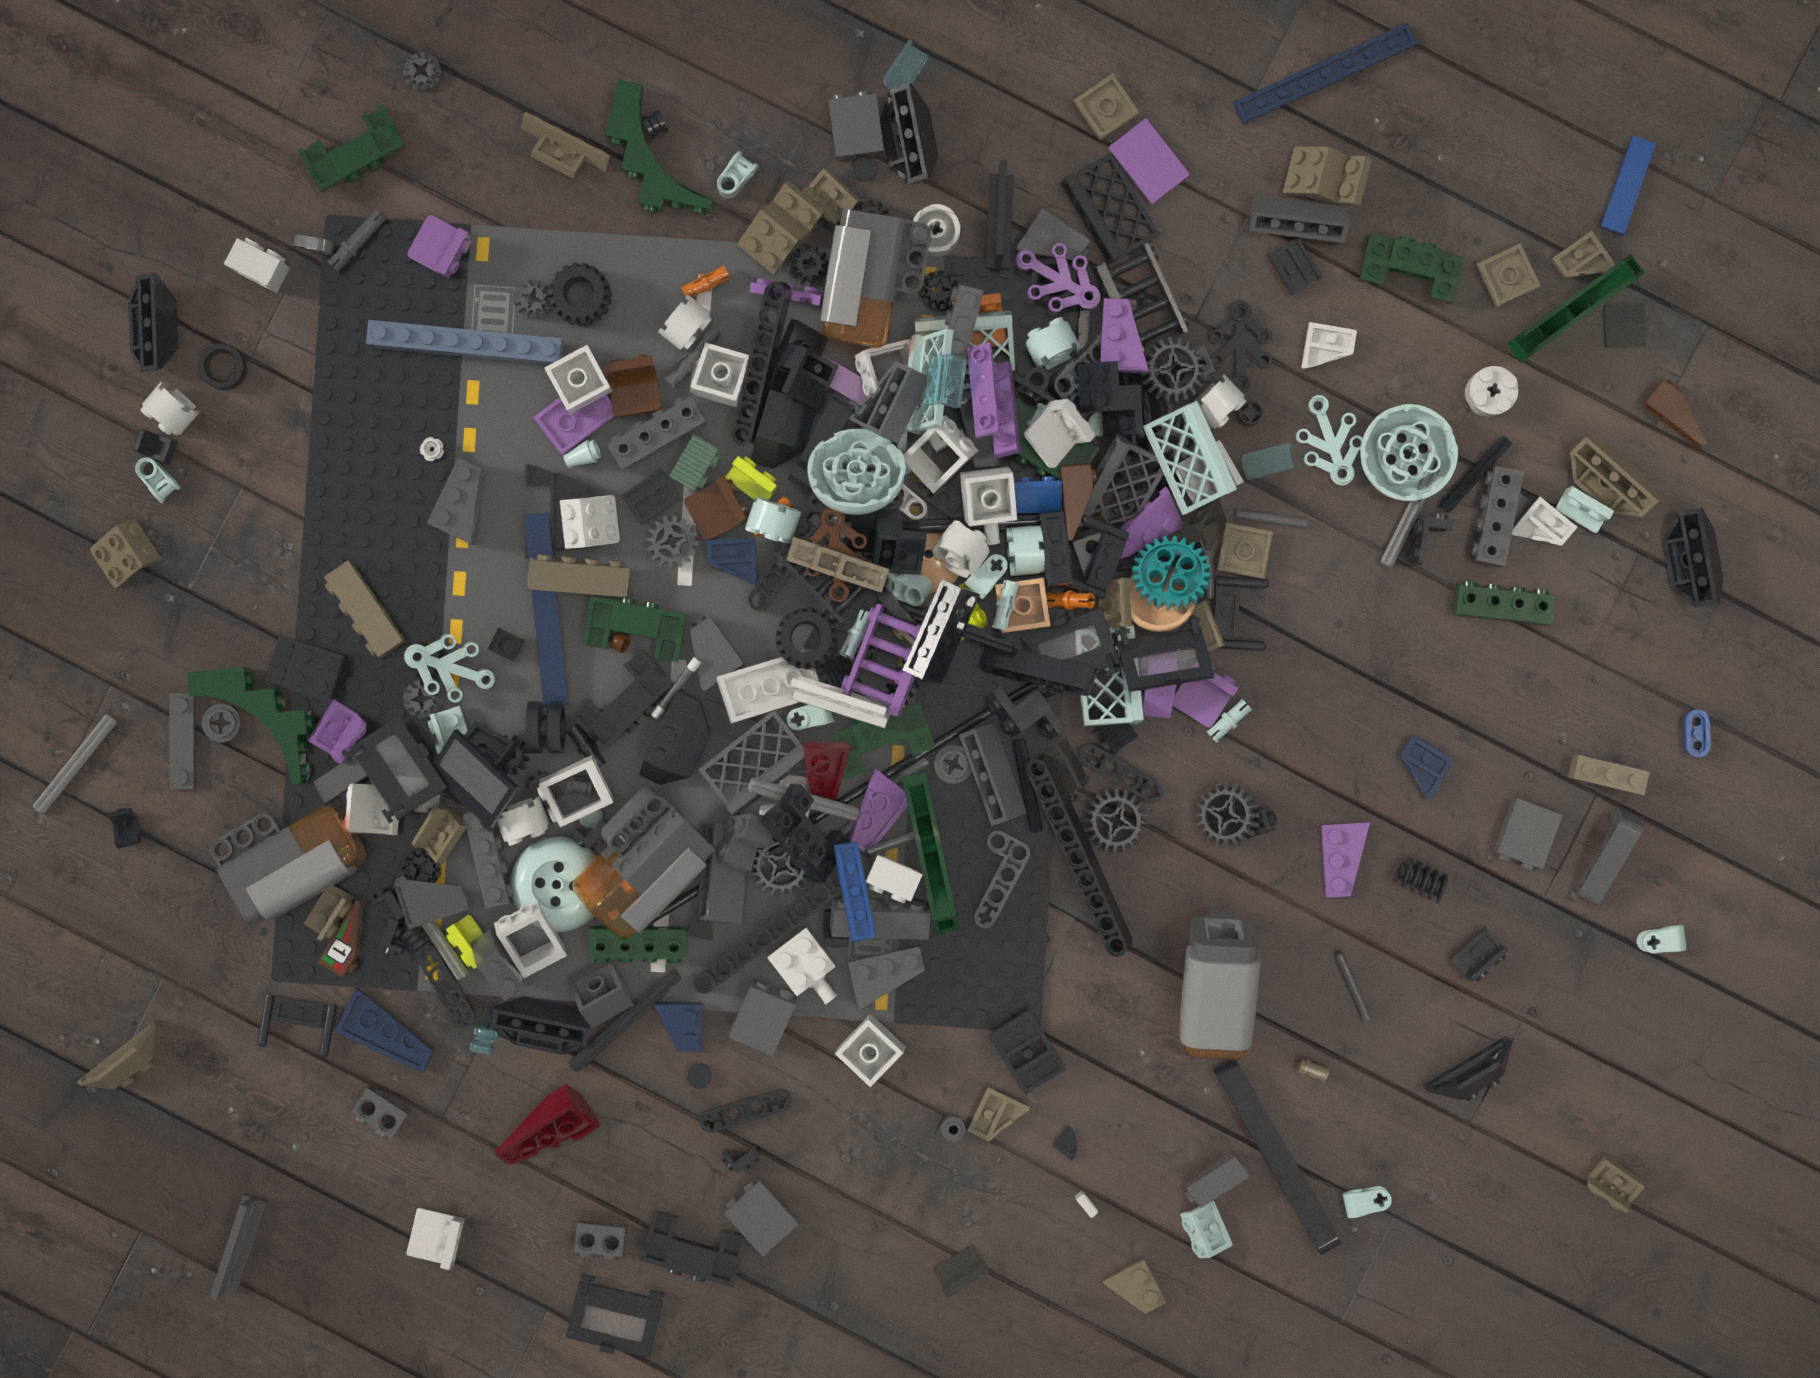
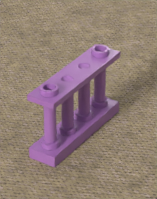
(993, 400)
(902, 678)

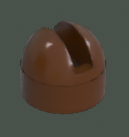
(620, 642)

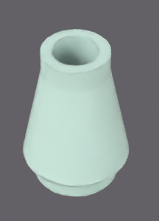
(585, 453)

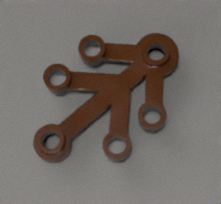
(837, 545)

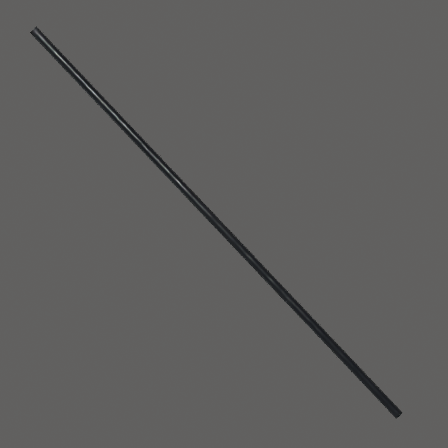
(889, 772)

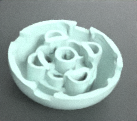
(1420, 427)
(856, 451)
(539, 862)

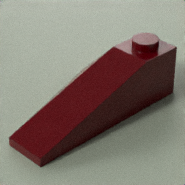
(554, 1120)

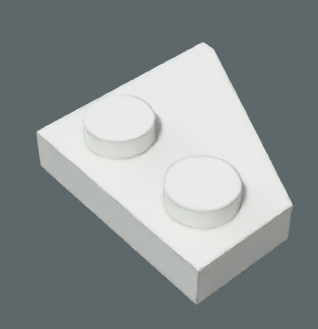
(1327, 344)
(1544, 524)

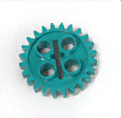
(1192, 580)

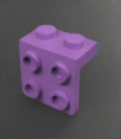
(439, 246)
(1205, 698)
(338, 730)

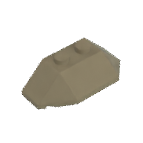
(1611, 478)
(127, 1061)

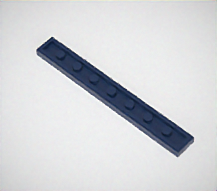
(1324, 73)
(546, 615)

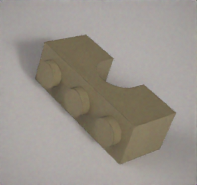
(1608, 775)

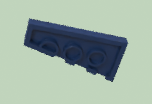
(378, 1030)

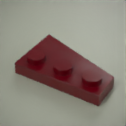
(825, 767)

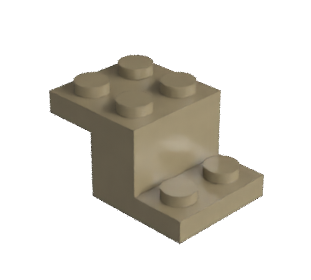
(1327, 175)
(781, 227)

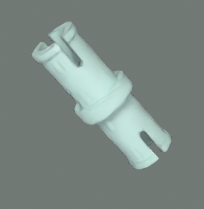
(1005, 605)
(855, 635)
(1229, 720)

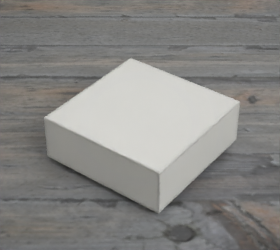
(1086, 1204)

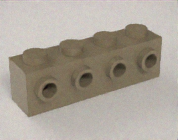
(578, 576)
(365, 609)

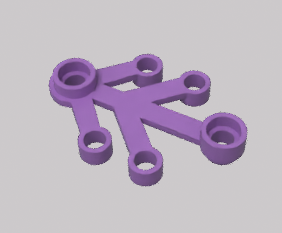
(1061, 280)

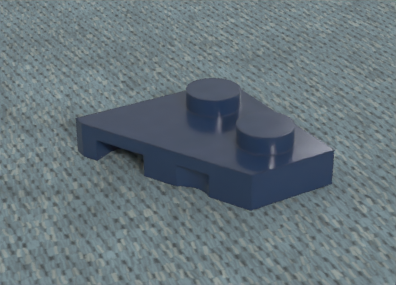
(734, 557)
(1425, 765)
(683, 1023)

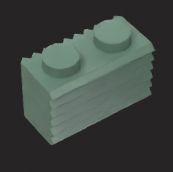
(695, 463)

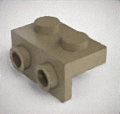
(831, 195)
(439, 833)
(1615, 1184)

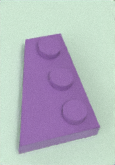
(808, 294)
(878, 812)
(1341, 856)

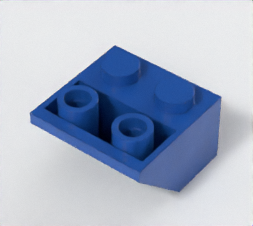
(1038, 496)

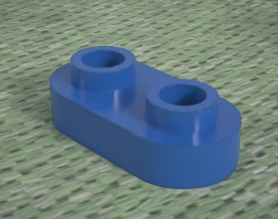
(1697, 733)

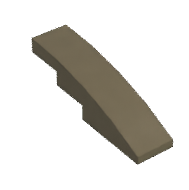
(837, 564)

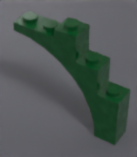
(657, 187)
(1575, 308)
(267, 705)
(930, 853)

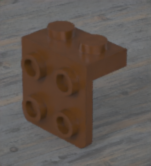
(633, 386)
(716, 509)

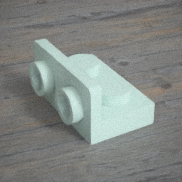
(1583, 509)
(445, 723)
(1206, 1230)

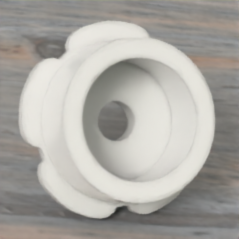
(431, 455)

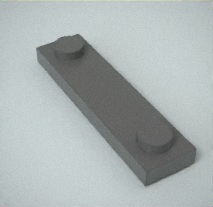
(181, 741)

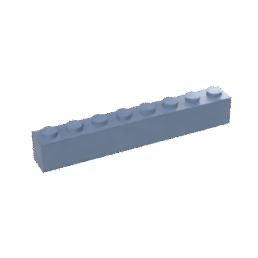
(464, 342)

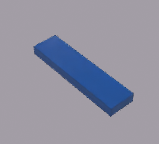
(1627, 185)
(854, 891)

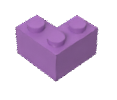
(1158, 701)

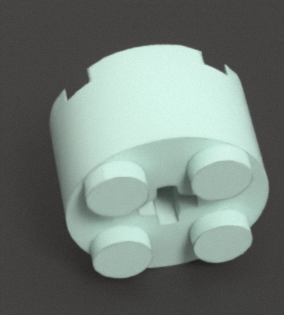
(1052, 344)
(773, 520)
(1025, 550)

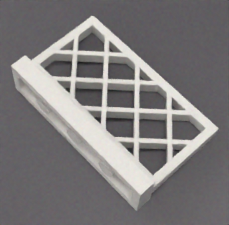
(833, 700)

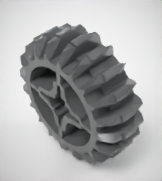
(1185, 367)
(1208, 808)
(1135, 828)
(774, 873)

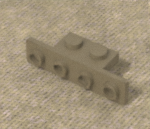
(562, 149)

